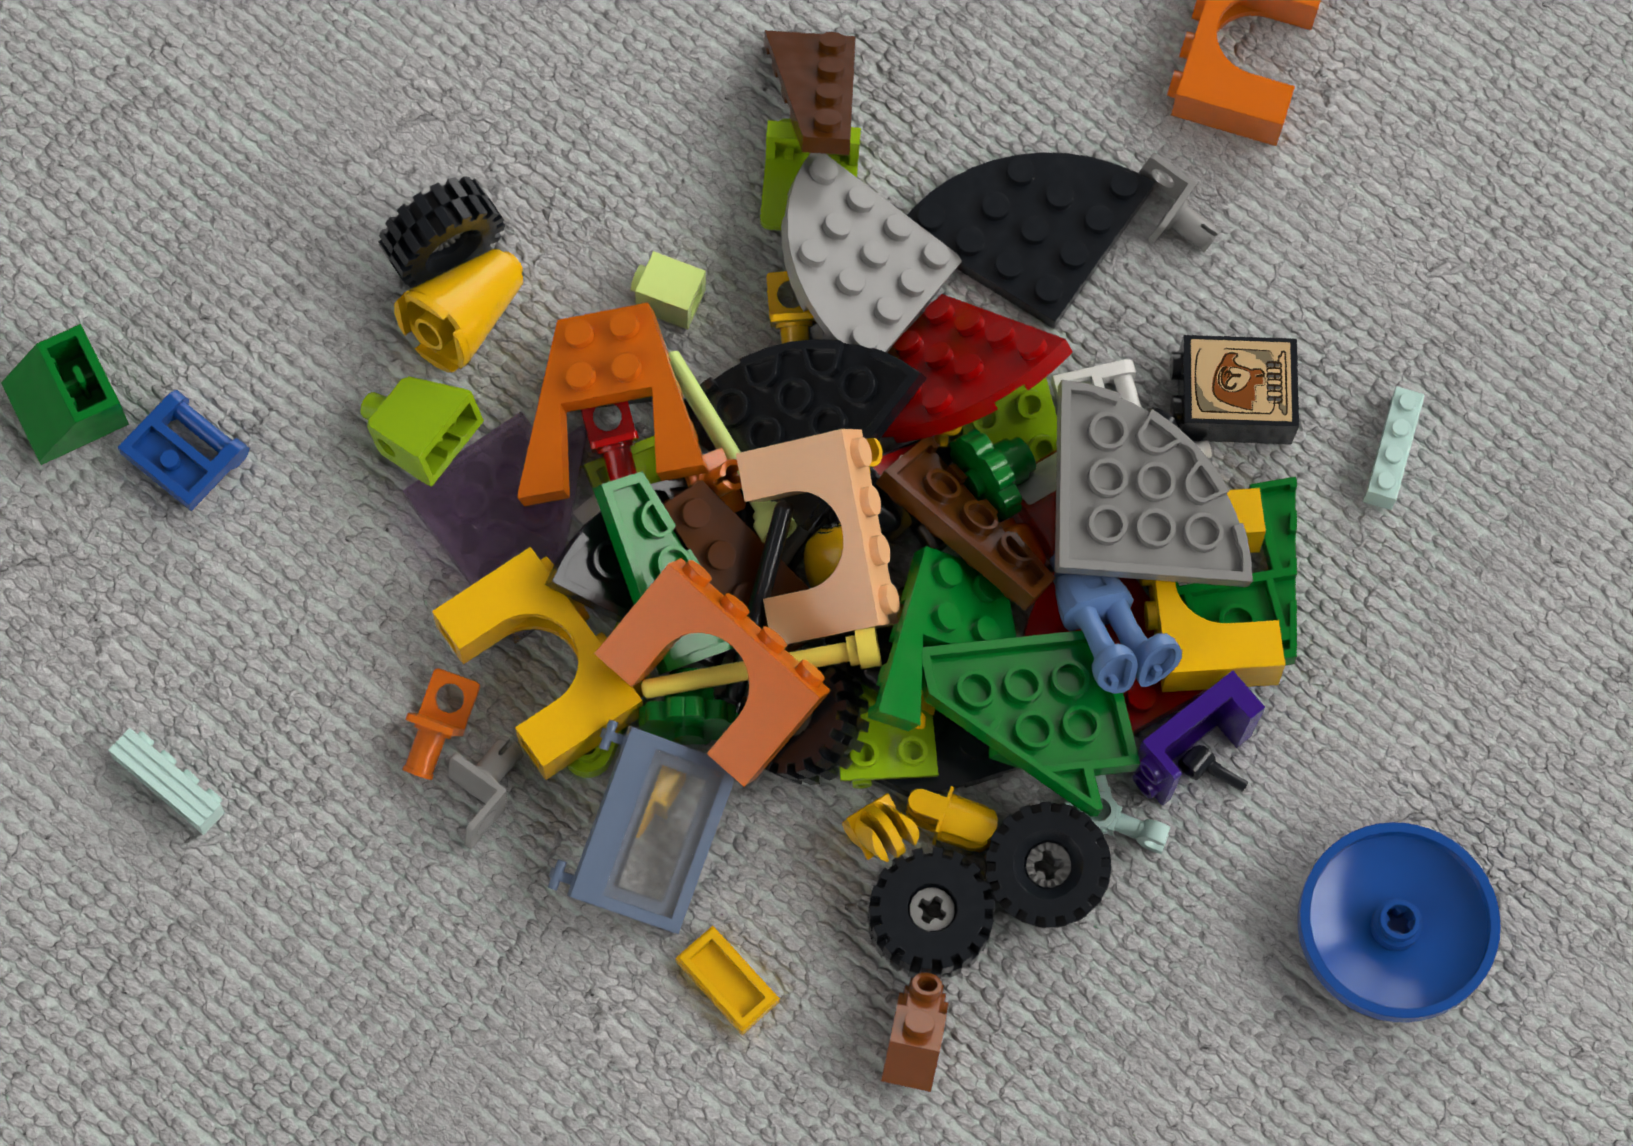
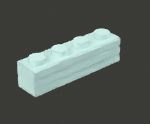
(1394, 448)
(166, 781)

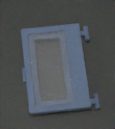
(649, 830)

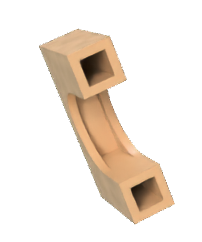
(860, 587)

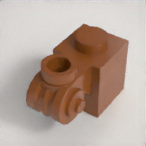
(916, 1033)

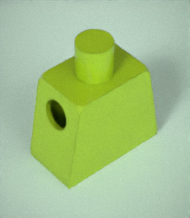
(421, 425)

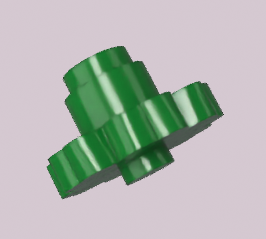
(994, 469)
(688, 716)

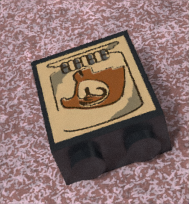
(1236, 389)

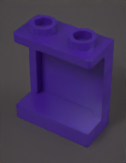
(1225, 705)

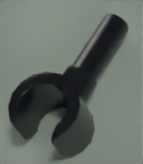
(1200, 759)

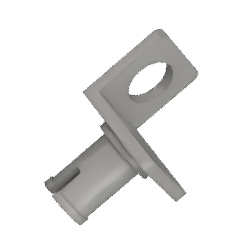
(1180, 215)
(483, 783)

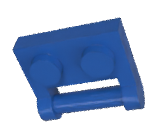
(175, 462)

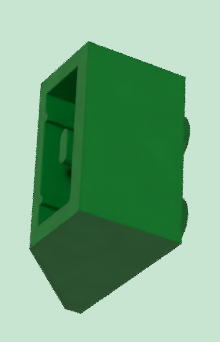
(63, 395)

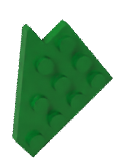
(1036, 708)

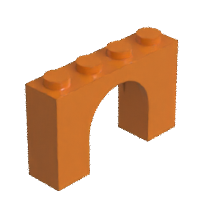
(1220, 93)
(779, 686)

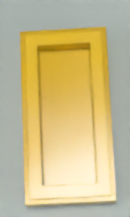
(727, 980)

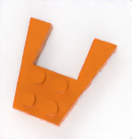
(599, 363)

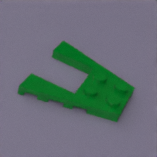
(1272, 591)
(942, 606)

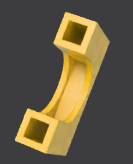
(519, 600)
(1211, 647)

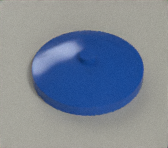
(1398, 922)

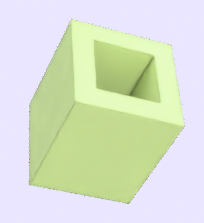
(670, 288)

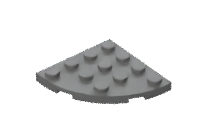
(858, 257)
(1139, 497)

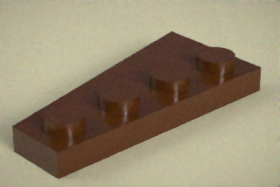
(817, 85)
(968, 526)
(724, 545)

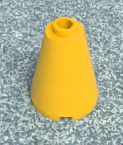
(459, 308)

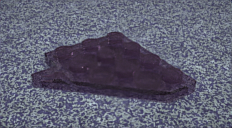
(477, 507)

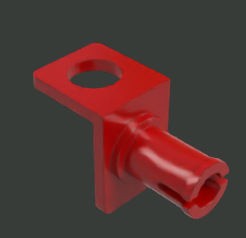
(613, 444)

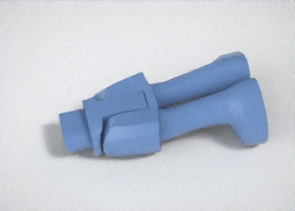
(1096, 601)

